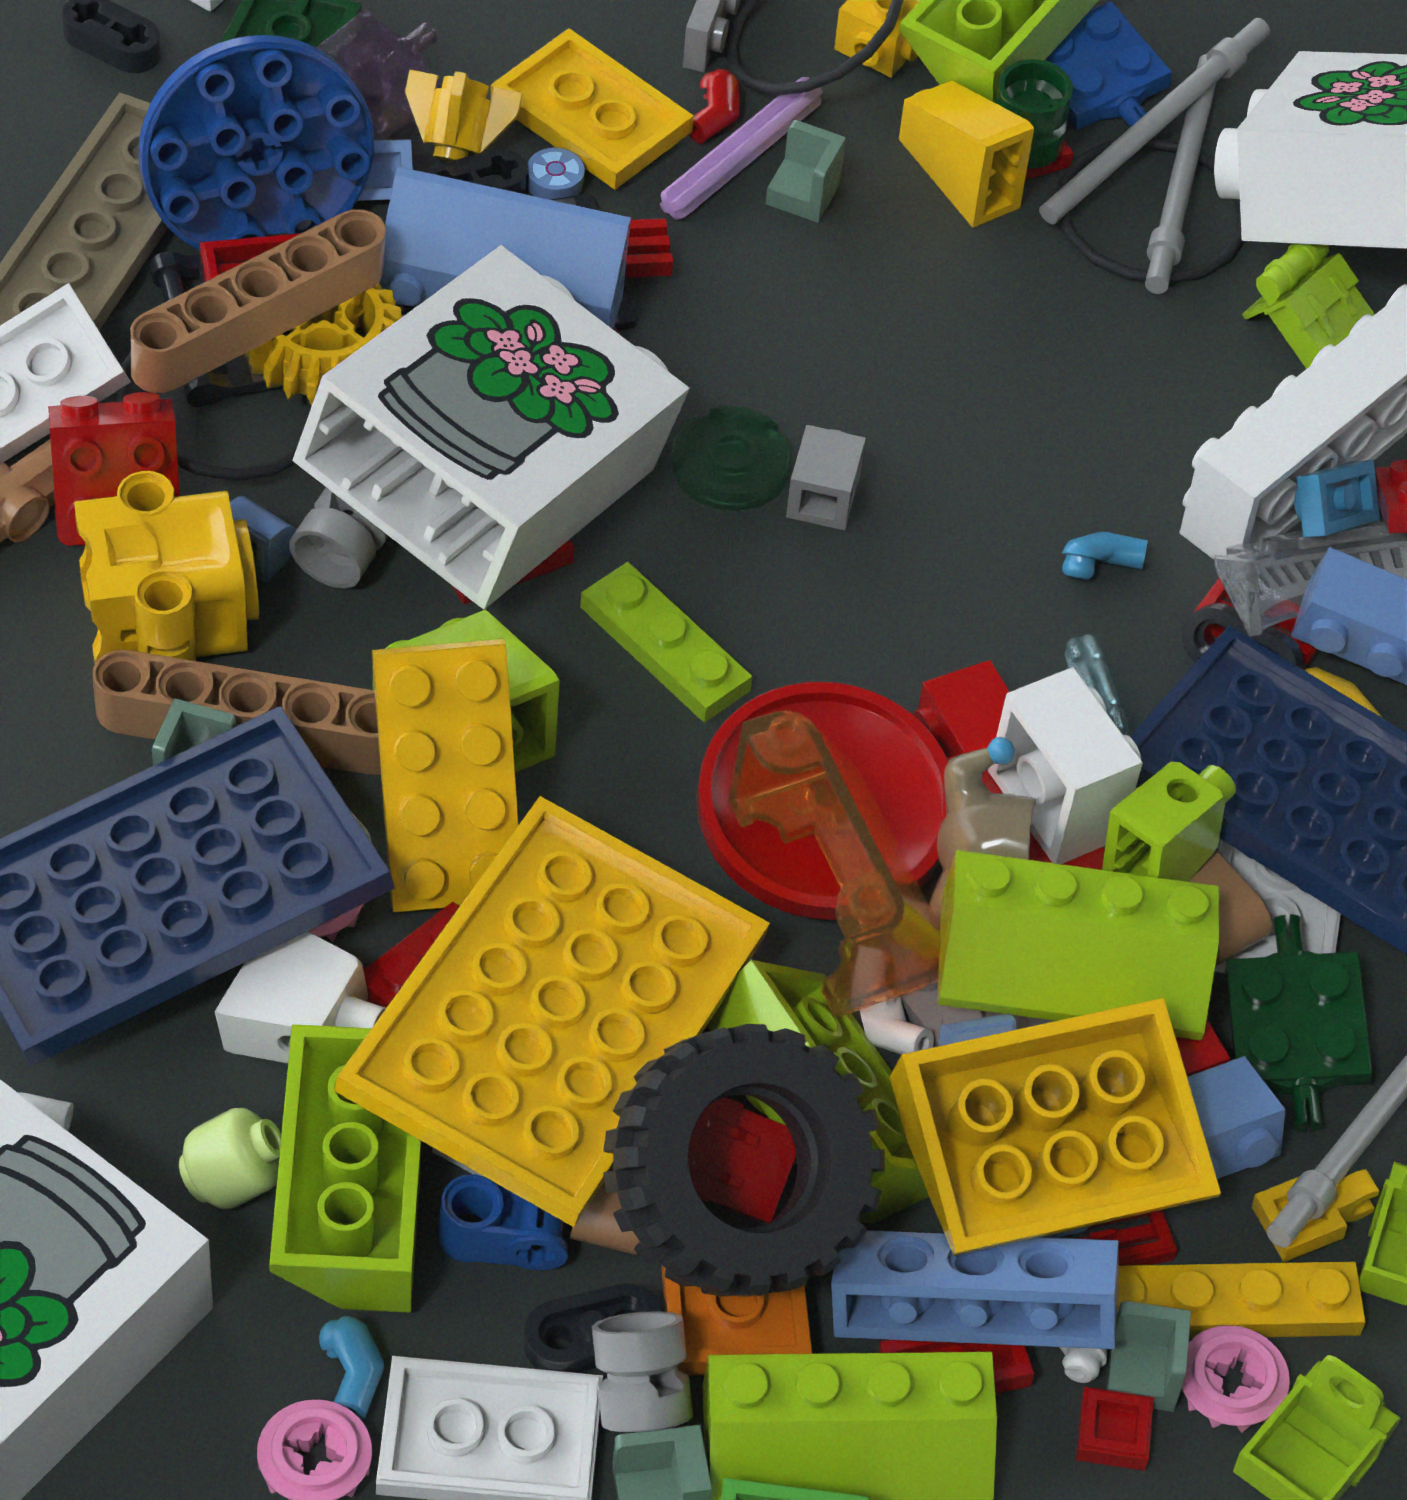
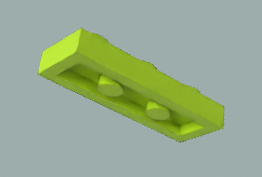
(666, 642)

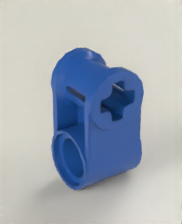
(506, 1227)

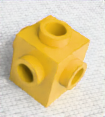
(859, 23)

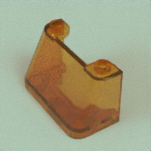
(807, 787)

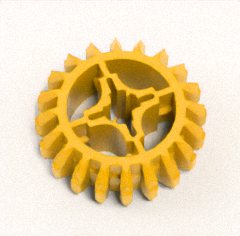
(323, 342)

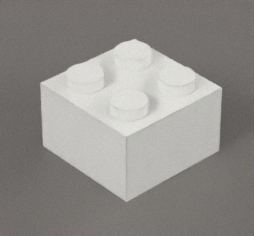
(1068, 761)

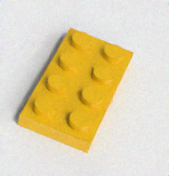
(444, 767)

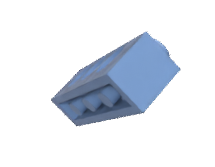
(1005, 1295)

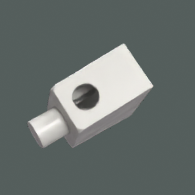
(289, 985)

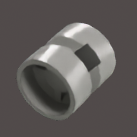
(335, 542)
(642, 1373)

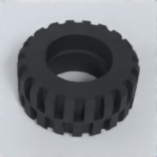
(829, 1143)

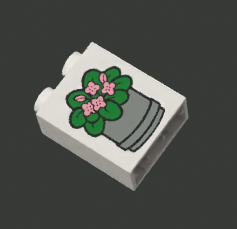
(1322, 153)
(490, 424)
(89, 1289)

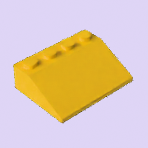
(1054, 1126)

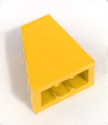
(968, 149)

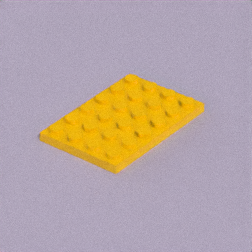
(547, 1004)

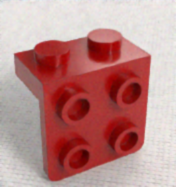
(102, 445)

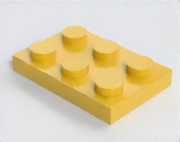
(595, 108)

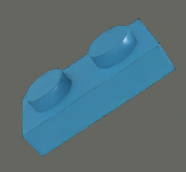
(1337, 498)

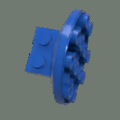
(255, 141)

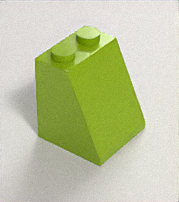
(531, 684)

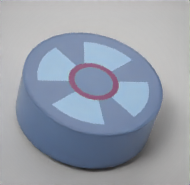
(555, 174)

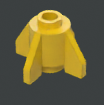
(458, 115)

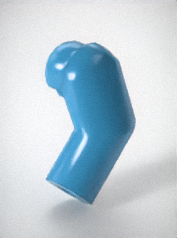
(1105, 548)
(363, 1364)

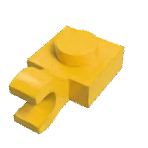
(1350, 1205)

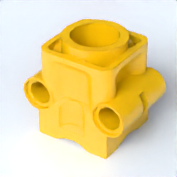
(166, 571)

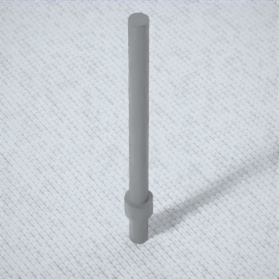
(1221, 61)
(1167, 240)
(1317, 1188)

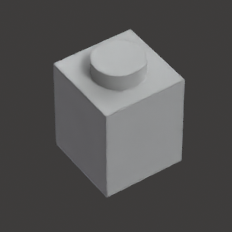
(825, 477)

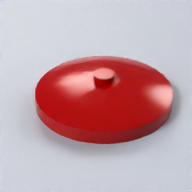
(885, 744)

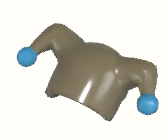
(978, 818)

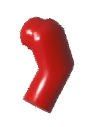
(722, 107)

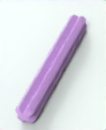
(737, 152)

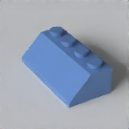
(449, 224)

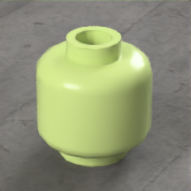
(231, 1158)

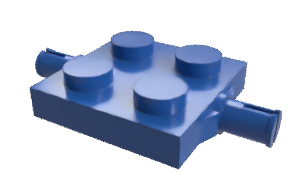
(1109, 68)

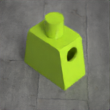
(1168, 823)

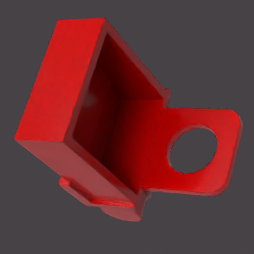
(740, 1159)

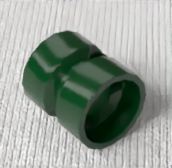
(1043, 97)

